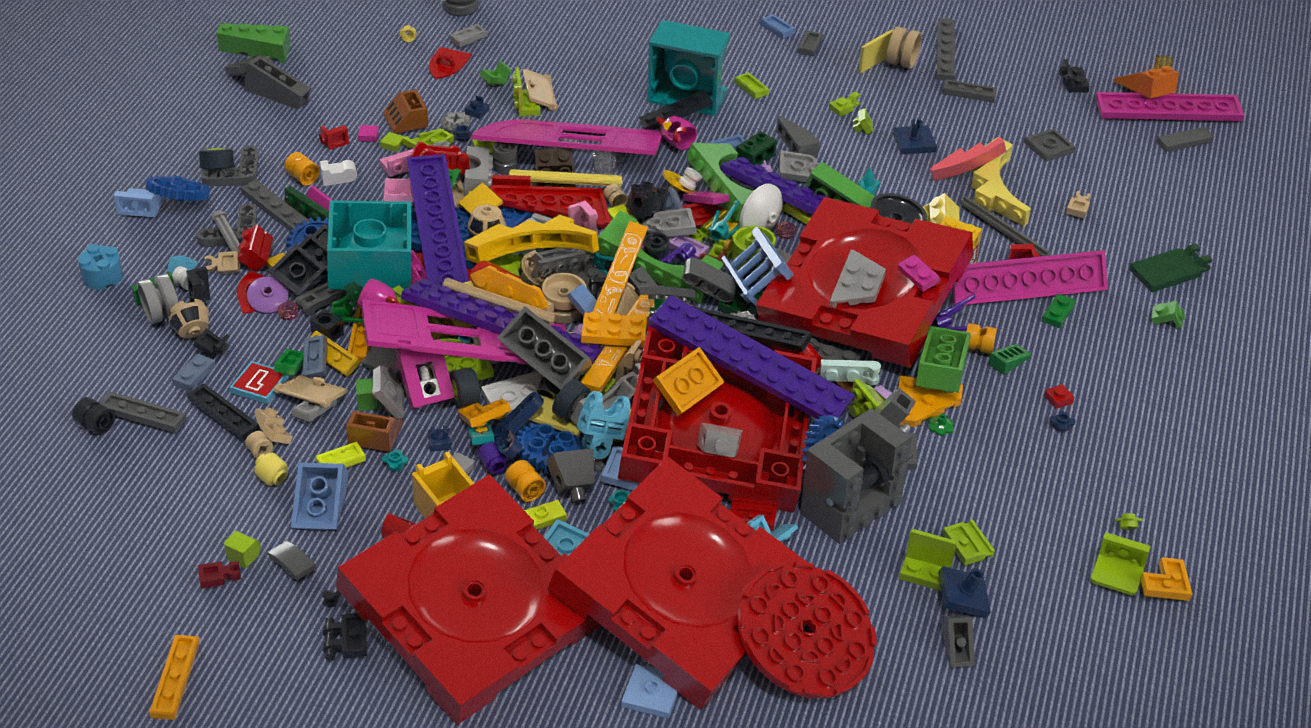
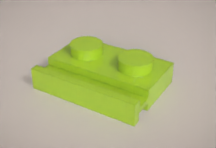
(970, 542)

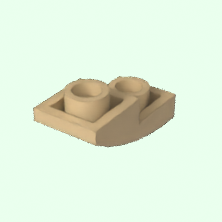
(632, 356)
(272, 426)

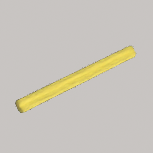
(569, 178)

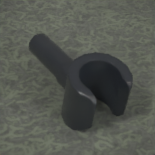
(331, 598)

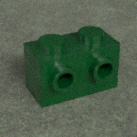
(757, 148)

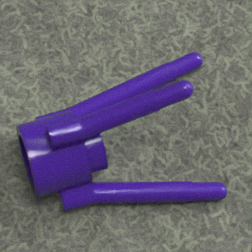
(683, 253)
(944, 319)

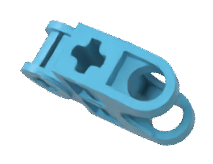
(603, 425)

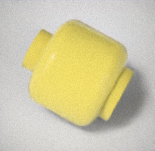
(271, 469)

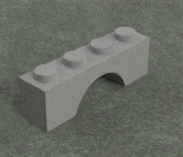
(480, 168)
(625, 387)

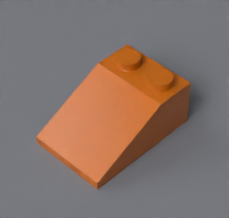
(1151, 82)

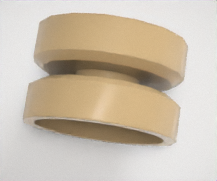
(904, 47)
(556, 289)

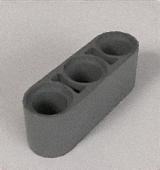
(709, 280)

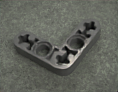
(218, 177)
(213, 237)

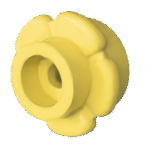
(412, 33)

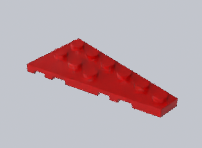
(553, 200)

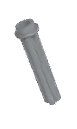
(219, 218)

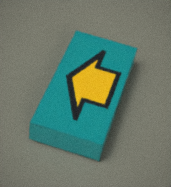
(481, 435)

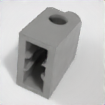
(719, 440)

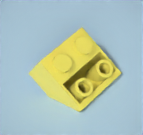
(941, 207)

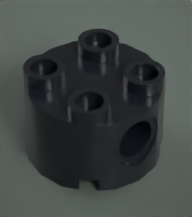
(646, 200)

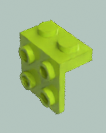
(1120, 564)

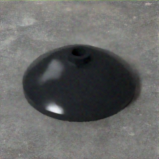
(898, 207)

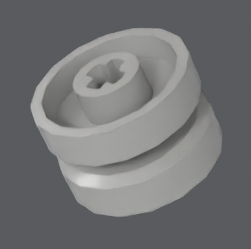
(157, 297)

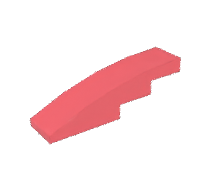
(962, 162)

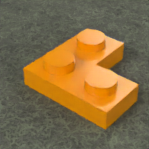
(477, 415)
(1171, 583)

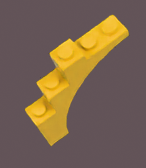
(530, 235)

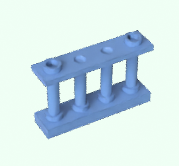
(772, 258)

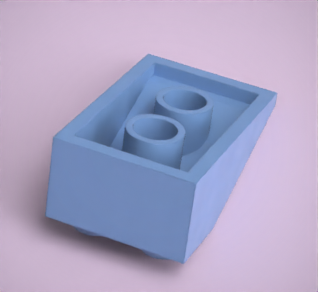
(319, 496)

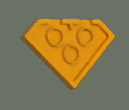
(509, 286)
(928, 401)

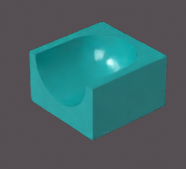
(685, 62)
(369, 243)

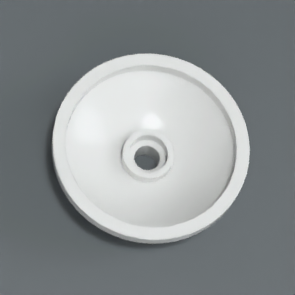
(762, 207)

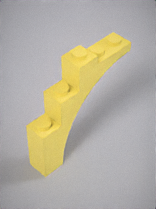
(993, 194)

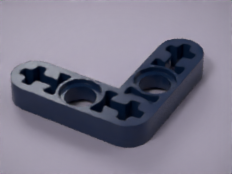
(505, 432)

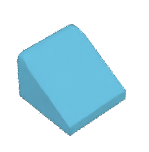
(183, 261)

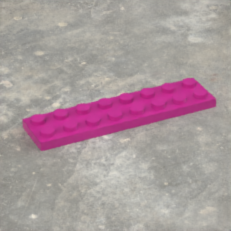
(1169, 107)
(1032, 277)

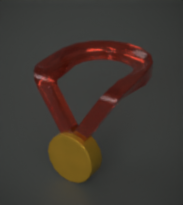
(726, 249)

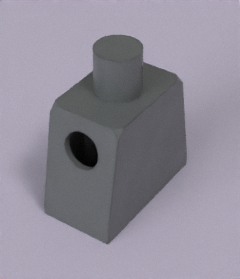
(572, 472)

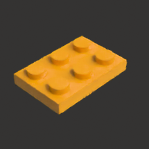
(613, 329)
(688, 381)

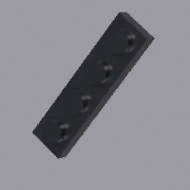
(679, 108)
(223, 411)

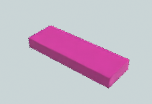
(706, 197)

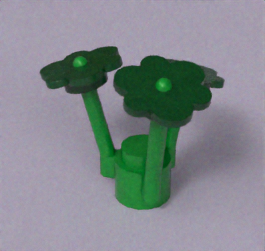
(343, 309)

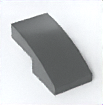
(292, 559)

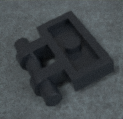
(353, 636)

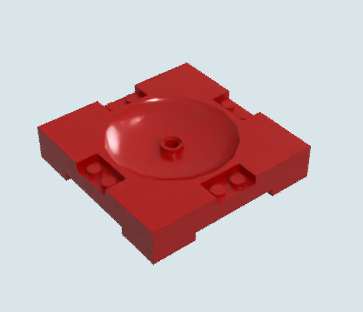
(901, 315)
(771, 440)
(671, 578)
(422, 599)

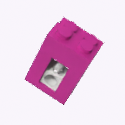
(417, 397)

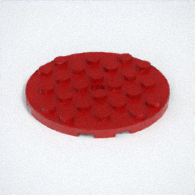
(806, 663)

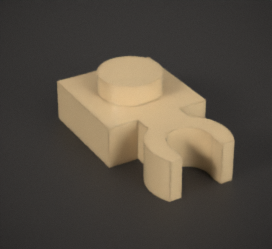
(1079, 205)
(225, 263)

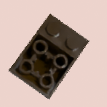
(554, 161)

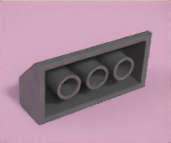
(544, 349)

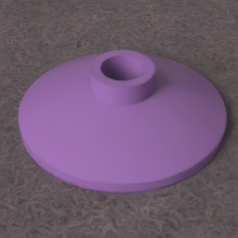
(265, 302)

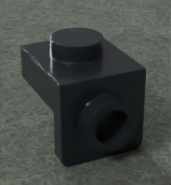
(211, 344)

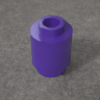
(492, 458)

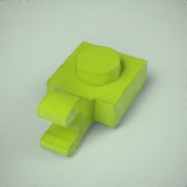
(844, 106)

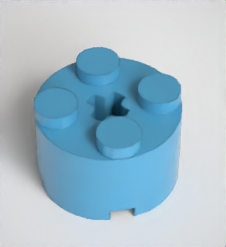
(100, 266)

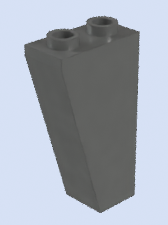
(275, 84)
(894, 409)

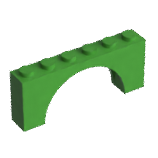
(707, 160)
(660, 272)

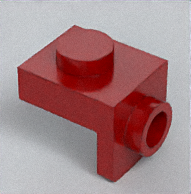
(1022, 251)

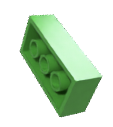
(943, 359)

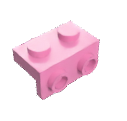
(396, 163)
(398, 190)
(583, 215)

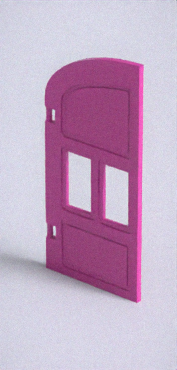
(548, 133)
(408, 328)

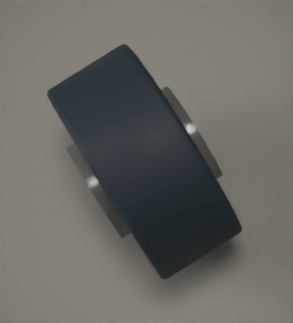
(568, 398)

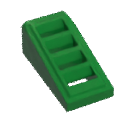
(1008, 358)

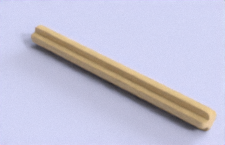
(497, 300)

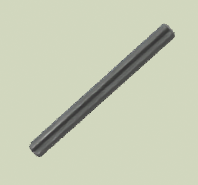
(1001, 225)

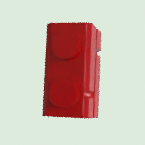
(255, 247)

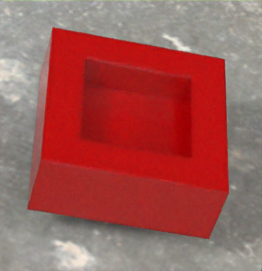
(1059, 396)

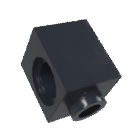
(327, 324)

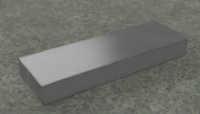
(969, 90)
(1185, 139)

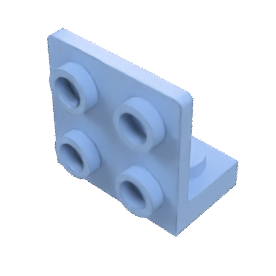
(137, 202)

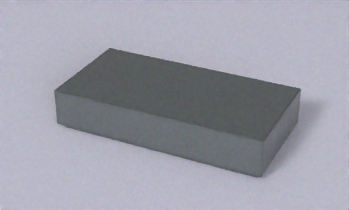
(810, 43)

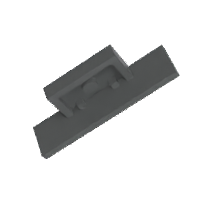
(560, 260)

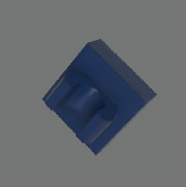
(477, 108)
(439, 439)

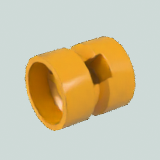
(302, 168)
(982, 338)
(525, 480)

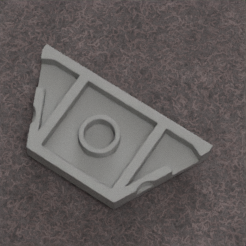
(858, 281)

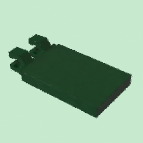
(1171, 268)

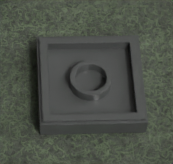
(1049, 144)

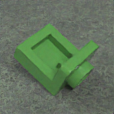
(496, 76)
(1167, 312)

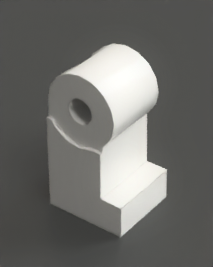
(338, 172)

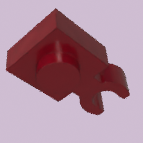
(214, 573)

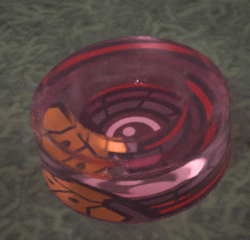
(786, 230)
(288, 310)

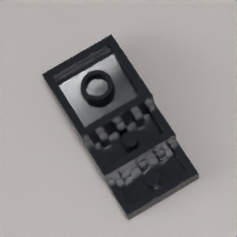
(304, 263)

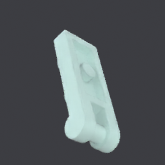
(850, 370)

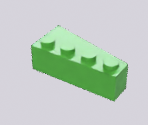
(255, 40)
(829, 182)

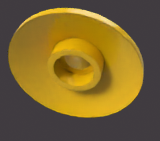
(673, 179)

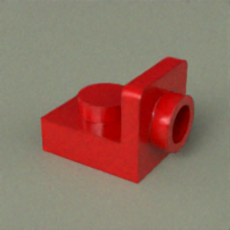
(334, 137)

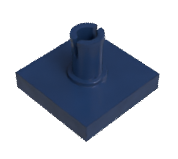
(914, 138)
(964, 591)

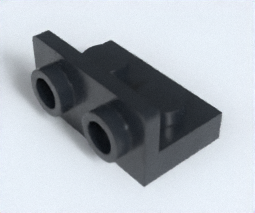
(1074, 78)
(198, 284)

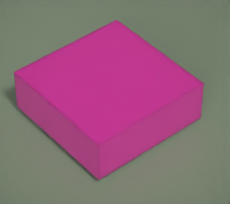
(368, 133)

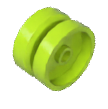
(744, 238)

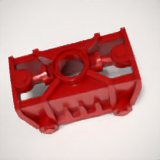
(454, 156)

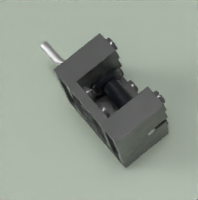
(847, 494)

